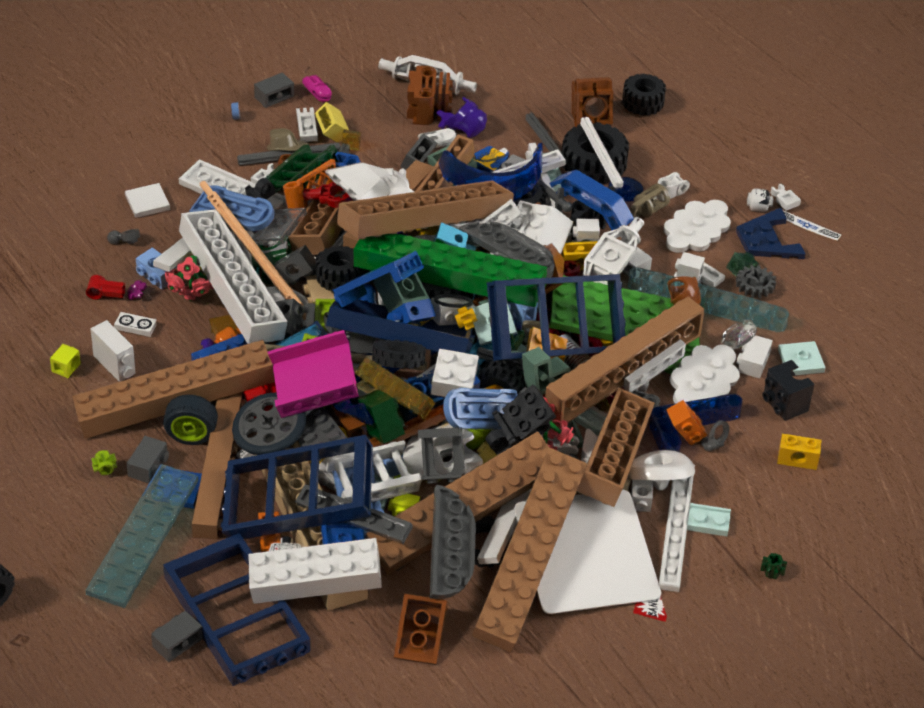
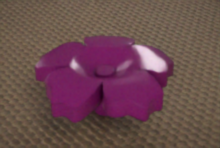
(136, 289)

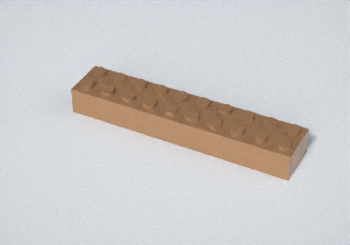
(421, 209)
(606, 371)
(149, 394)
(482, 489)
(529, 550)

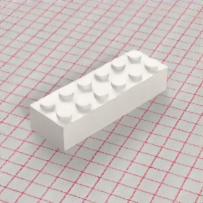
(314, 570)

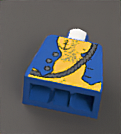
(490, 159)
(405, 313)

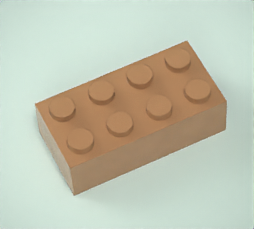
(317, 229)

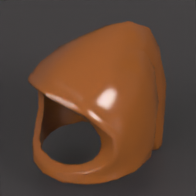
(689, 289)

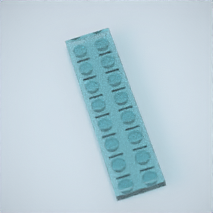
(142, 536)

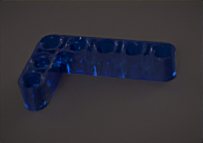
(708, 410)

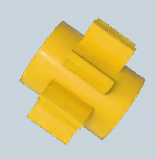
(465, 318)

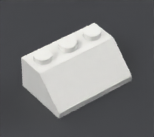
(548, 226)

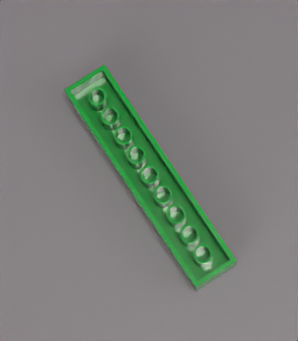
(452, 265)

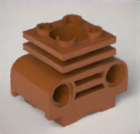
(590, 88)
(426, 95)

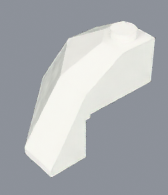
(361, 180)

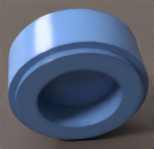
(235, 111)

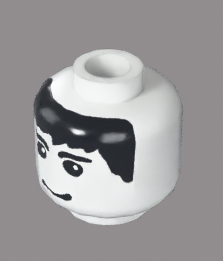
(759, 200)

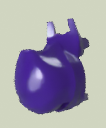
(466, 119)

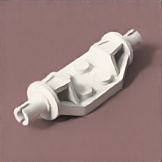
(401, 68)
(611, 254)

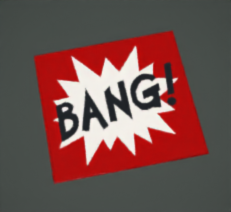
(651, 609)

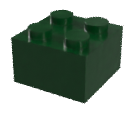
(383, 410)

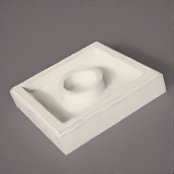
(147, 200)

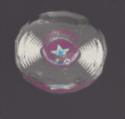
(739, 334)

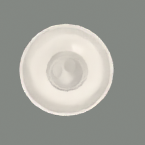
(661, 467)

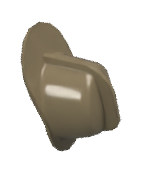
(284, 140)

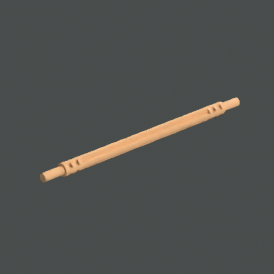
(250, 244)

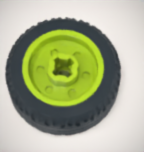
(190, 419)

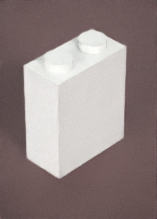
(113, 351)

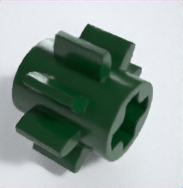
(773, 566)

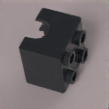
(786, 394)

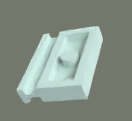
(708, 519)

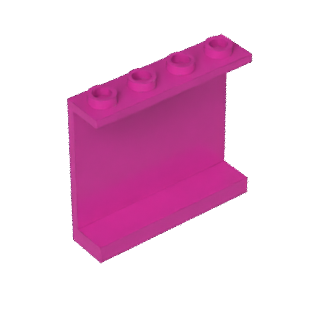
(313, 374)

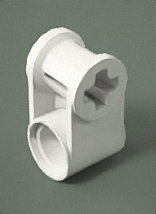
(674, 185)

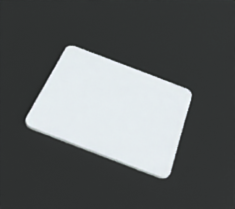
(597, 558)

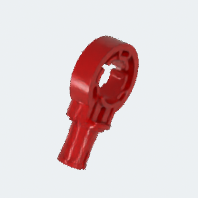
(325, 194)

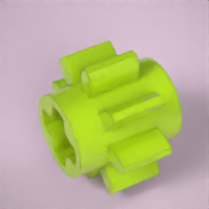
(104, 462)

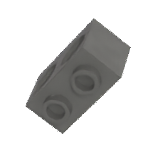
(293, 313)

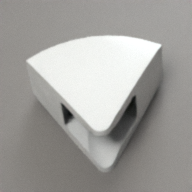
(442, 448)

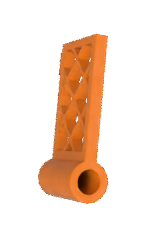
(294, 189)

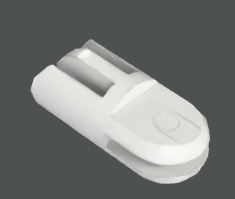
(442, 137)

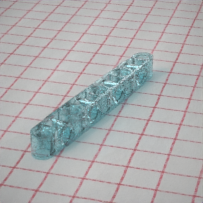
(715, 300)

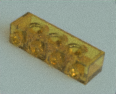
(395, 387)

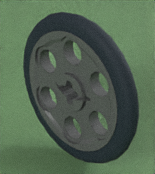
(257, 444)

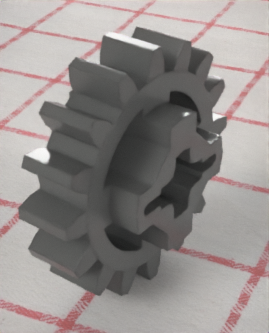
(755, 281)

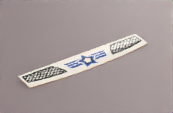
(811, 226)

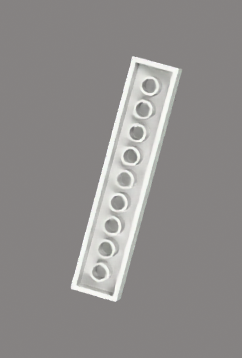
(233, 276)

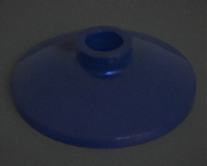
(630, 189)

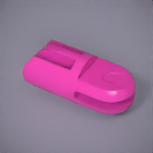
(317, 88)

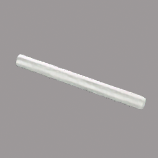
(601, 152)

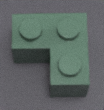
(541, 369)

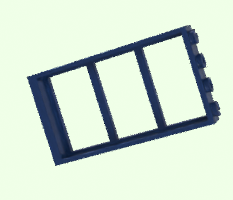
(372, 320)
(500, 323)
(313, 517)
(259, 664)

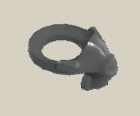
(715, 443)

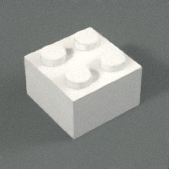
(453, 371)

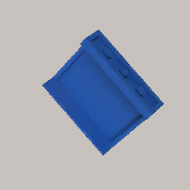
(398, 268)

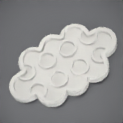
(697, 226)
(705, 373)

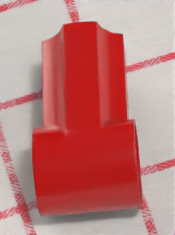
(99, 287)

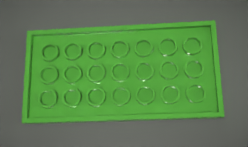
(637, 310)

